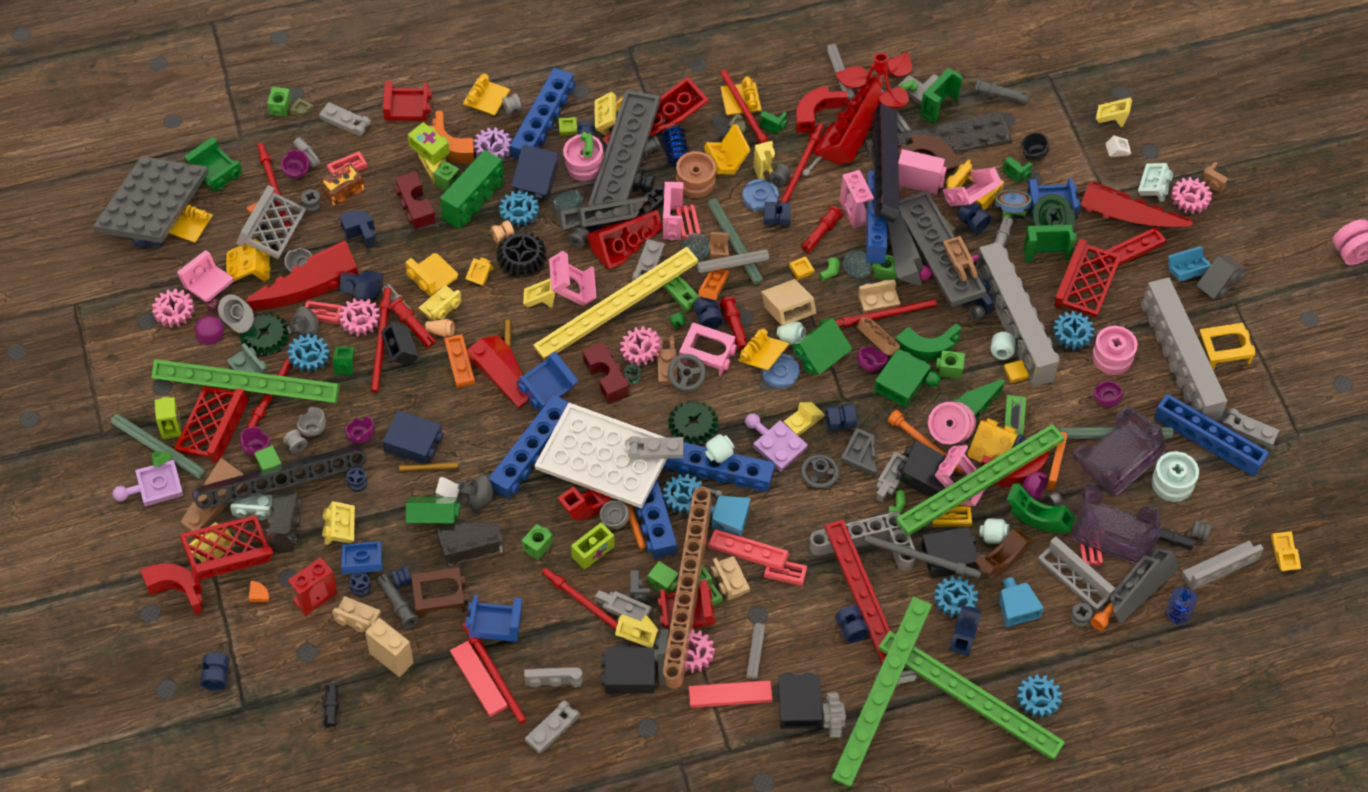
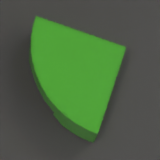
(160, 458)

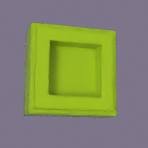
(567, 126)

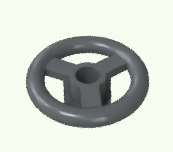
(684, 379)
(820, 462)

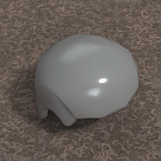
(296, 257)
(312, 423)
(614, 514)

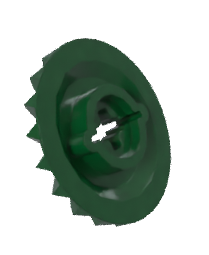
(1056, 205)
(266, 344)
(693, 433)

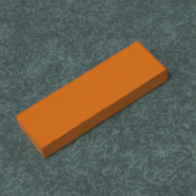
(713, 283)
(459, 361)
(1056, 464)

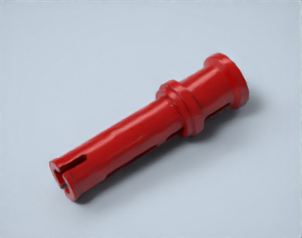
(825, 224)
(407, 316)
(732, 317)

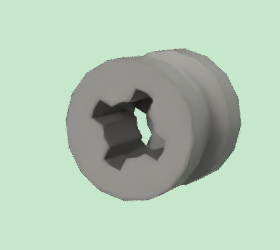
(511, 103)
(295, 441)

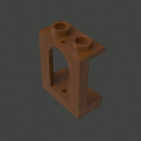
(459, 599)

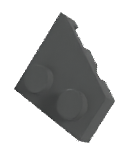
(861, 452)
(660, 653)

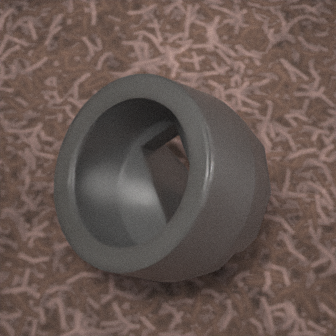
(976, 312)
(1054, 499)

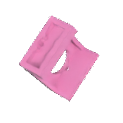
(984, 182)
(672, 198)
(855, 200)
(560, 273)
(721, 361)
(954, 457)

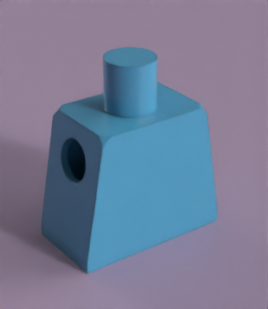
(730, 514)
(1018, 603)

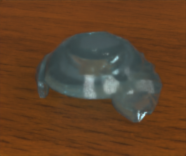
(568, 200)
(697, 245)
(856, 264)

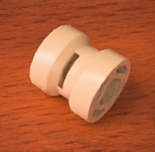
(502, 231)

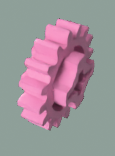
(1191, 195)
(164, 312)
(359, 316)
(649, 346)
(699, 645)

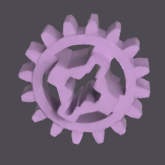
(494, 142)

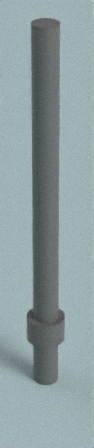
(960, 568)

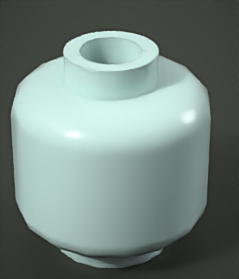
(791, 332)
(1003, 345)
(719, 448)
(994, 531)

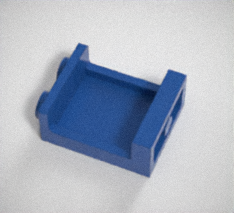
(1067, 191)
(546, 380)
(494, 620)

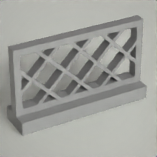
(259, 213)

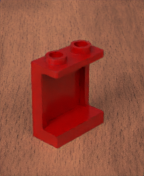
(406, 103)
(704, 608)

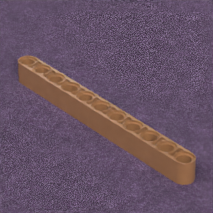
(690, 593)

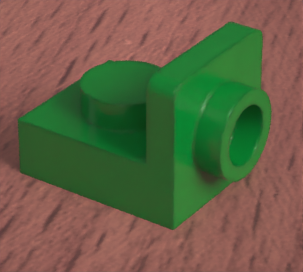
(772, 123)
(1016, 171)
(343, 360)

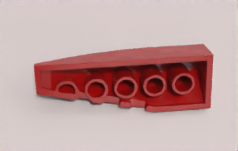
(675, 106)
(846, 136)
(1120, 206)
(313, 279)

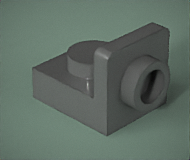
(636, 590)

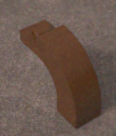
(934, 147)
(1005, 554)

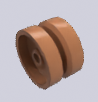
(697, 173)

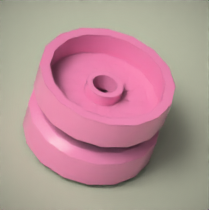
(580, 166)
(1352, 242)
(1114, 350)
(963, 422)

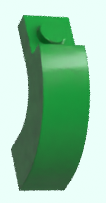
(928, 348)
(1037, 515)

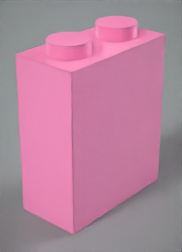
(921, 171)

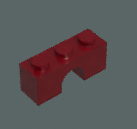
(418, 212)
(600, 359)

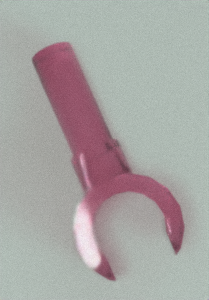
(212, 305)

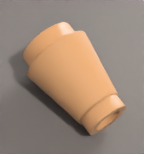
(440, 327)

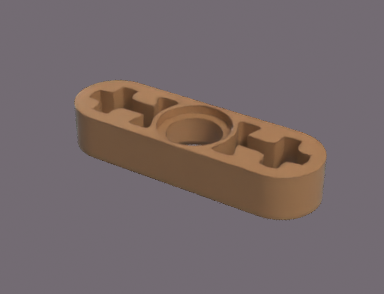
(878, 336)

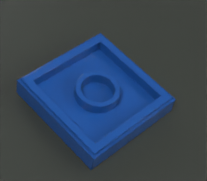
(361, 557)

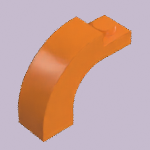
(460, 149)

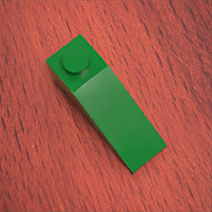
(982, 397)

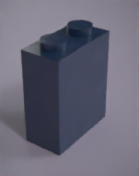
(535, 171)
(412, 438)

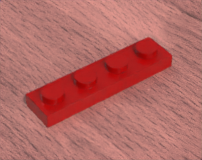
(1135, 247)

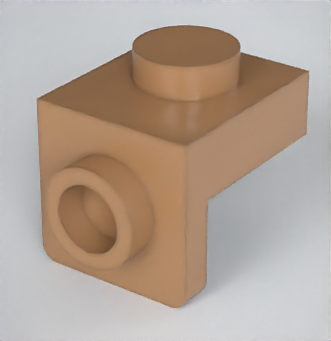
(1214, 179)
(718, 245)

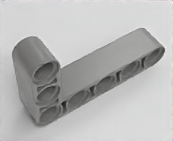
(864, 528)

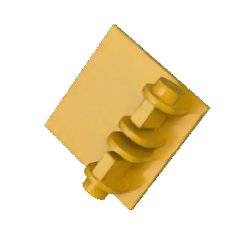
(749, 94)
(486, 95)
(191, 223)
(762, 350)

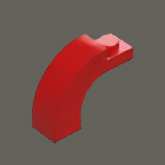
(815, 102)
(1019, 475)
(583, 505)
(172, 576)

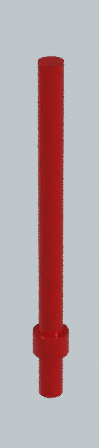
(761, 138)
(813, 140)
(265, 160)
(384, 304)
(847, 321)
(259, 411)
(560, 583)
(476, 642)

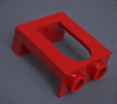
(313, 593)

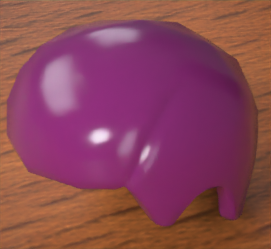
(295, 164)
(209, 330)
(871, 359)
(1108, 394)
(360, 430)
(253, 440)
(1034, 484)

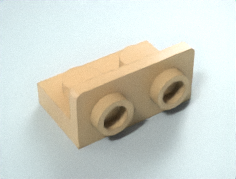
(878, 296)
(730, 577)
(356, 614)

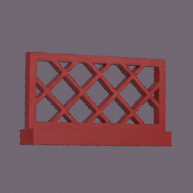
(1071, 278)
(225, 430)
(231, 563)

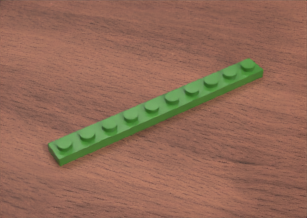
(245, 380)
(979, 480)
(881, 692)
(979, 700)

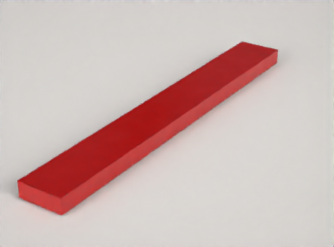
(858, 583)

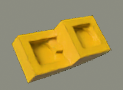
(1285, 551)

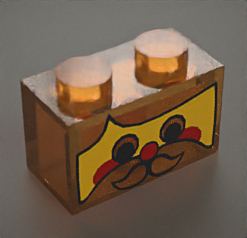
(342, 184)

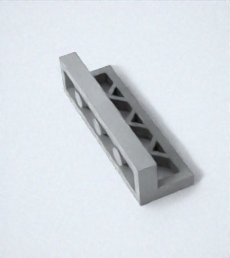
(1222, 564)
(1080, 569)

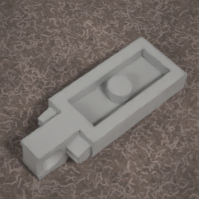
(887, 481)
(620, 604)

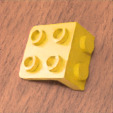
(730, 152)
(246, 261)
(431, 273)
(991, 440)

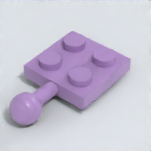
(776, 444)
(155, 484)

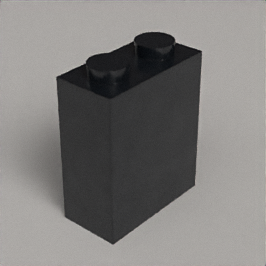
(920, 468)
(950, 545)
(628, 670)
(799, 701)

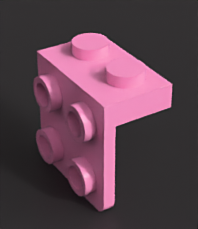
(203, 277)

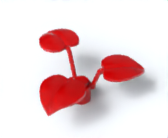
(898, 66)

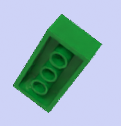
(472, 189)

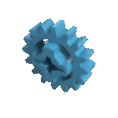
(519, 208)
(1073, 330)
(306, 350)
(683, 493)
(948, 590)
(1039, 697)

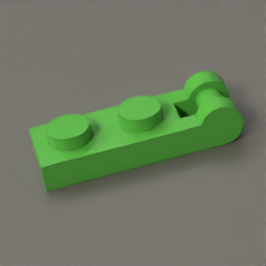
(679, 290)

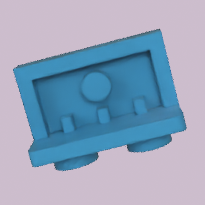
(1188, 264)

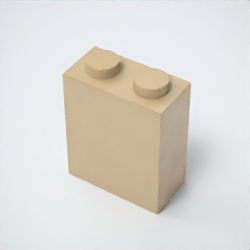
(788, 302)
(389, 647)

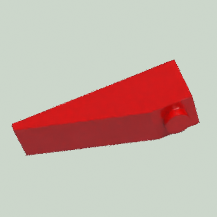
(618, 241)
(499, 365)

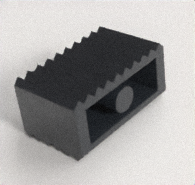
(399, 343)

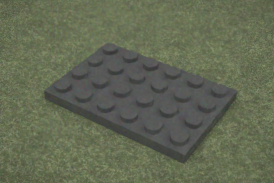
(151, 199)

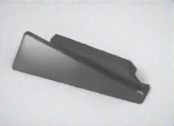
(600, 212)
(905, 254)
(1143, 582)

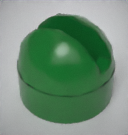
(677, 319)
(932, 379)

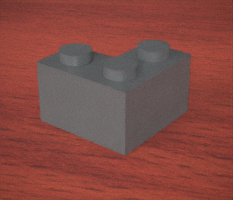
(1220, 275)

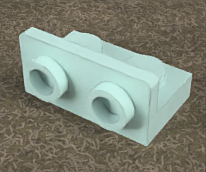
(1156, 180)
(255, 505)

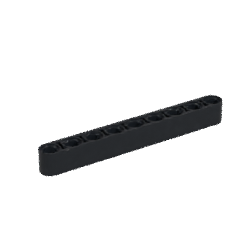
(886, 163)
(270, 474)

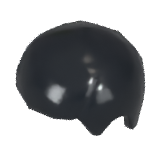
(1035, 146)

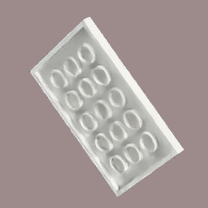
(594, 454)

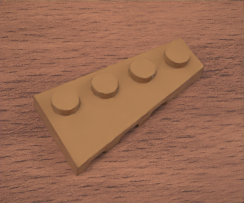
(199, 518)

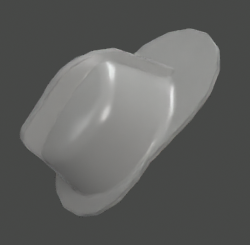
(236, 313)

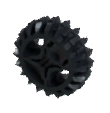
(514, 261)

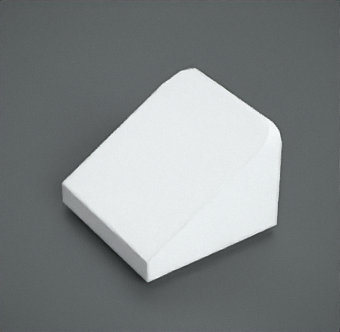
(1118, 147)
(446, 488)

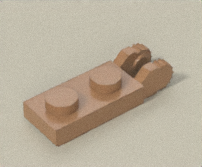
(960, 257)
(663, 361)

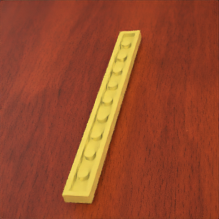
(616, 303)

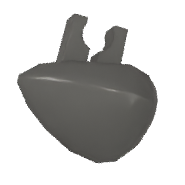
(304, 322)
(478, 491)

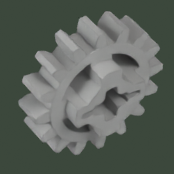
(833, 714)

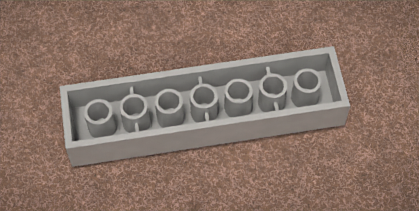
(1017, 314)
(1183, 349)

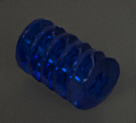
(675, 144)
(1181, 605)

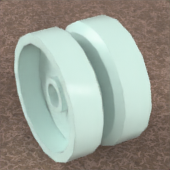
(1175, 476)

